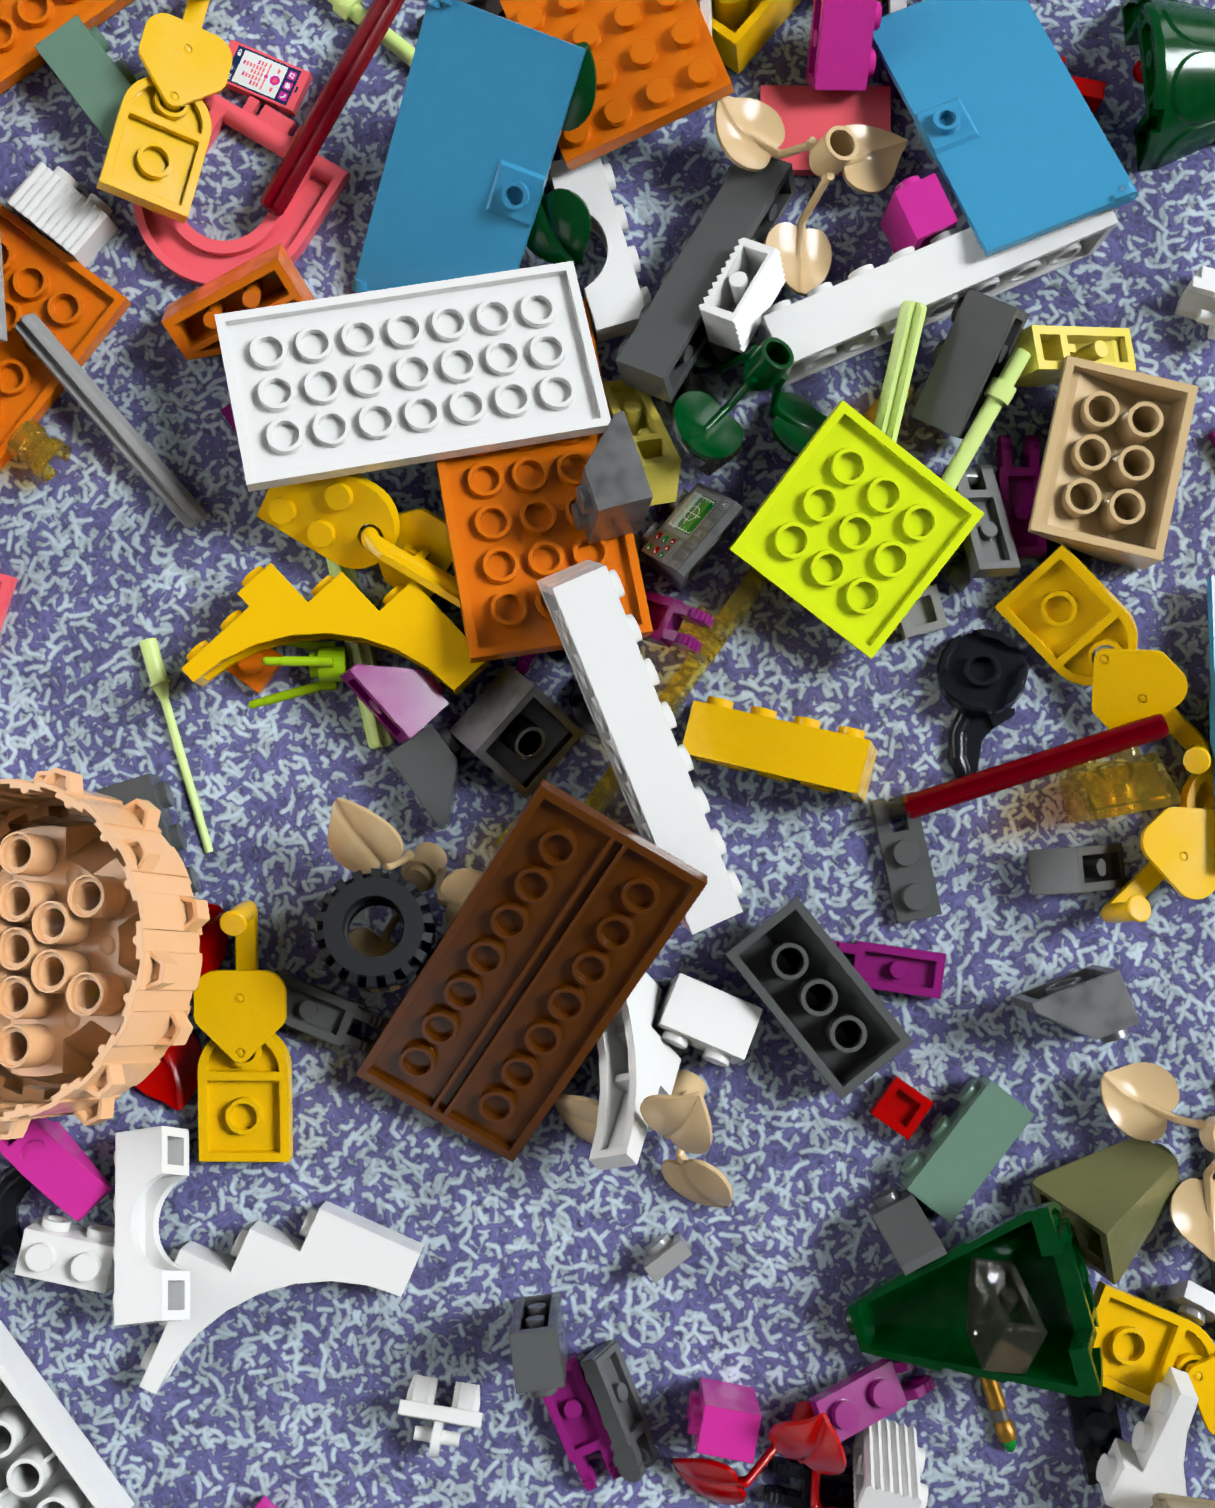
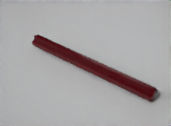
(329, 105)
(1035, 766)

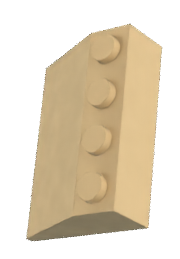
(1112, 462)

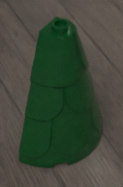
(1177, 78)
(925, 1312)

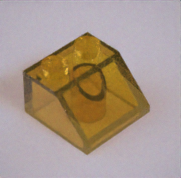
(1116, 787)

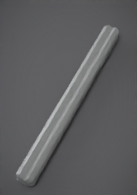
(110, 420)

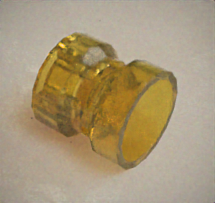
(33, 446)

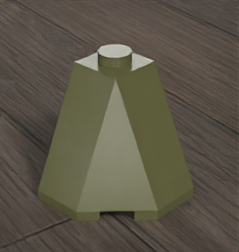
(1112, 1200)

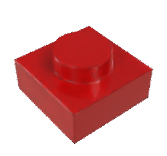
(901, 1107)

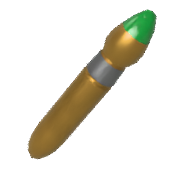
(997, 1406)

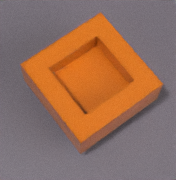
(254, 672)

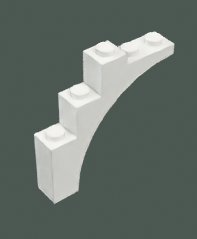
(631, 1067)
(336, 1249)
(1157, 1452)

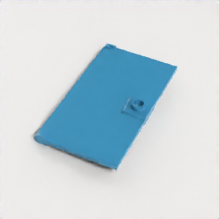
(1001, 118)
(468, 149)

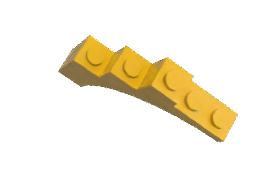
(338, 611)

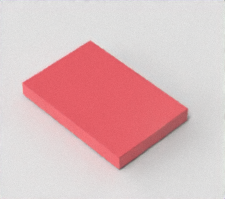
(814, 112)

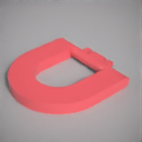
(204, 259)

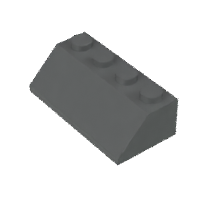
(817, 997)

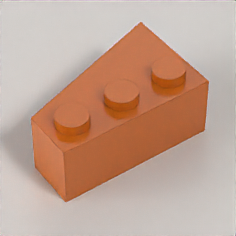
(257, 283)

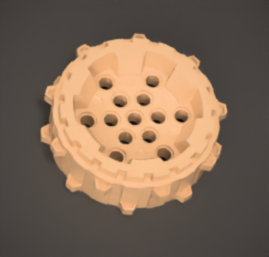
(64, 944)

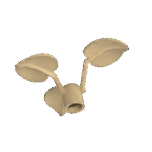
(865, 154)
(366, 841)
(1140, 1103)
(677, 1117)

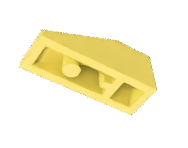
(1053, 343)
(651, 439)

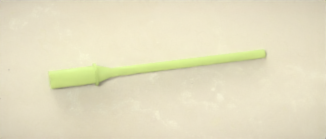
(160, 685)

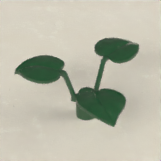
(563, 217)
(714, 434)

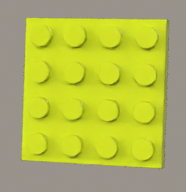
(856, 529)

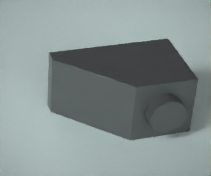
(431, 771)
(1076, 869)
(905, 1230)

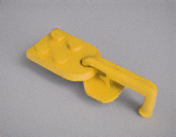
(153, 147)
(332, 519)
(1068, 616)
(1178, 849)
(243, 1099)
(1144, 1341)

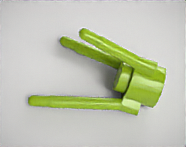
(325, 662)

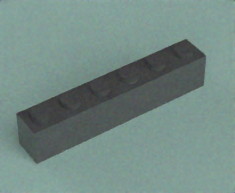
(671, 326)

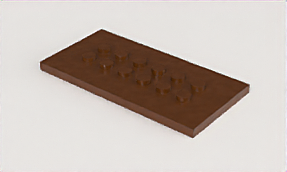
(531, 971)

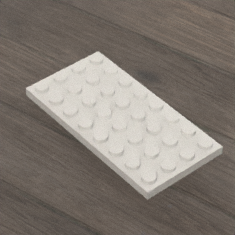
(411, 375)

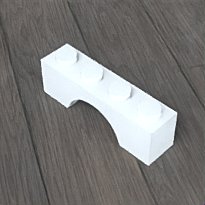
(615, 294)
(146, 1281)

